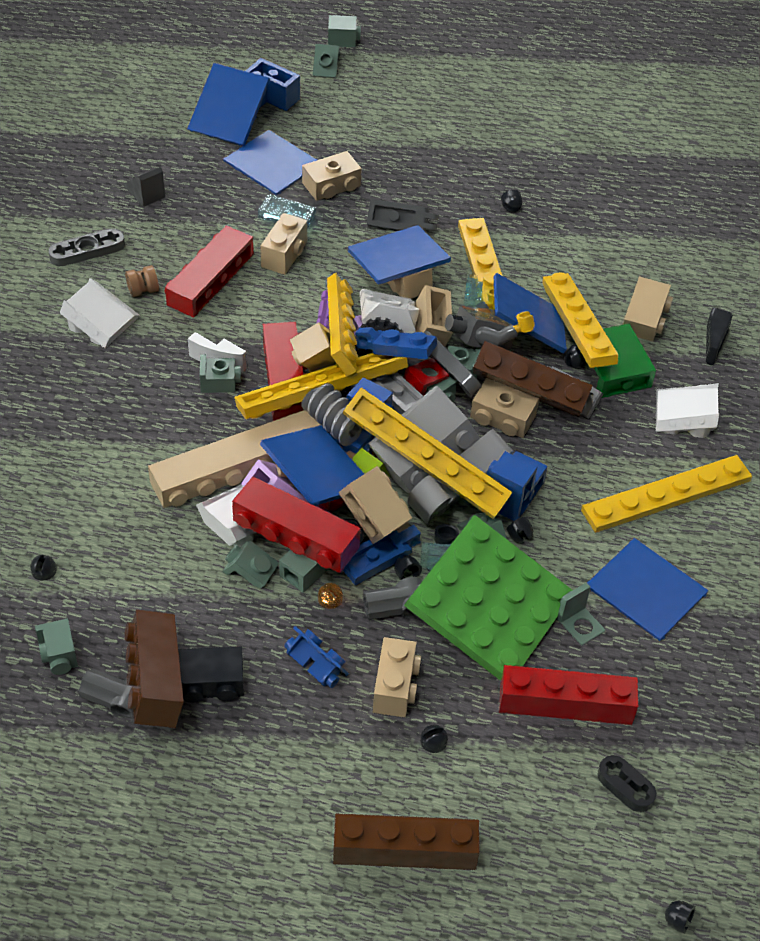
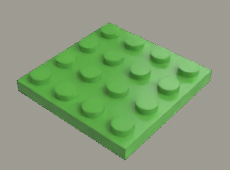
(489, 598)

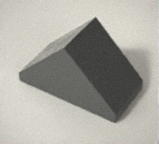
(147, 187)

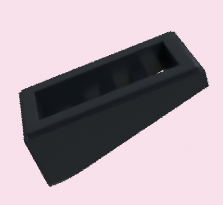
(717, 330)

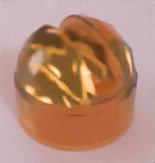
(326, 598)

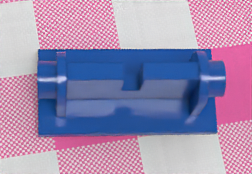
(326, 665)

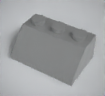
(438, 418)

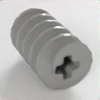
(327, 408)

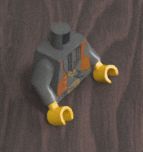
(480, 324)

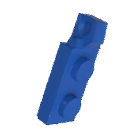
(397, 344)
(378, 556)

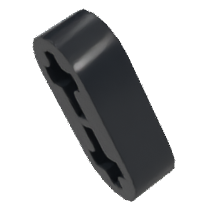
(626, 783)

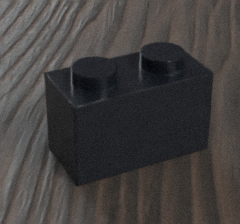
(211, 673)

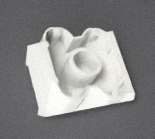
(389, 306)
(97, 313)
(687, 409)
(219, 518)

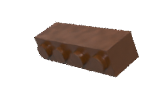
(532, 378)
(153, 669)
(406, 841)

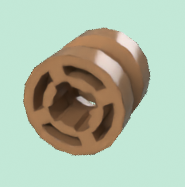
(142, 281)

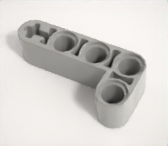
(433, 498)

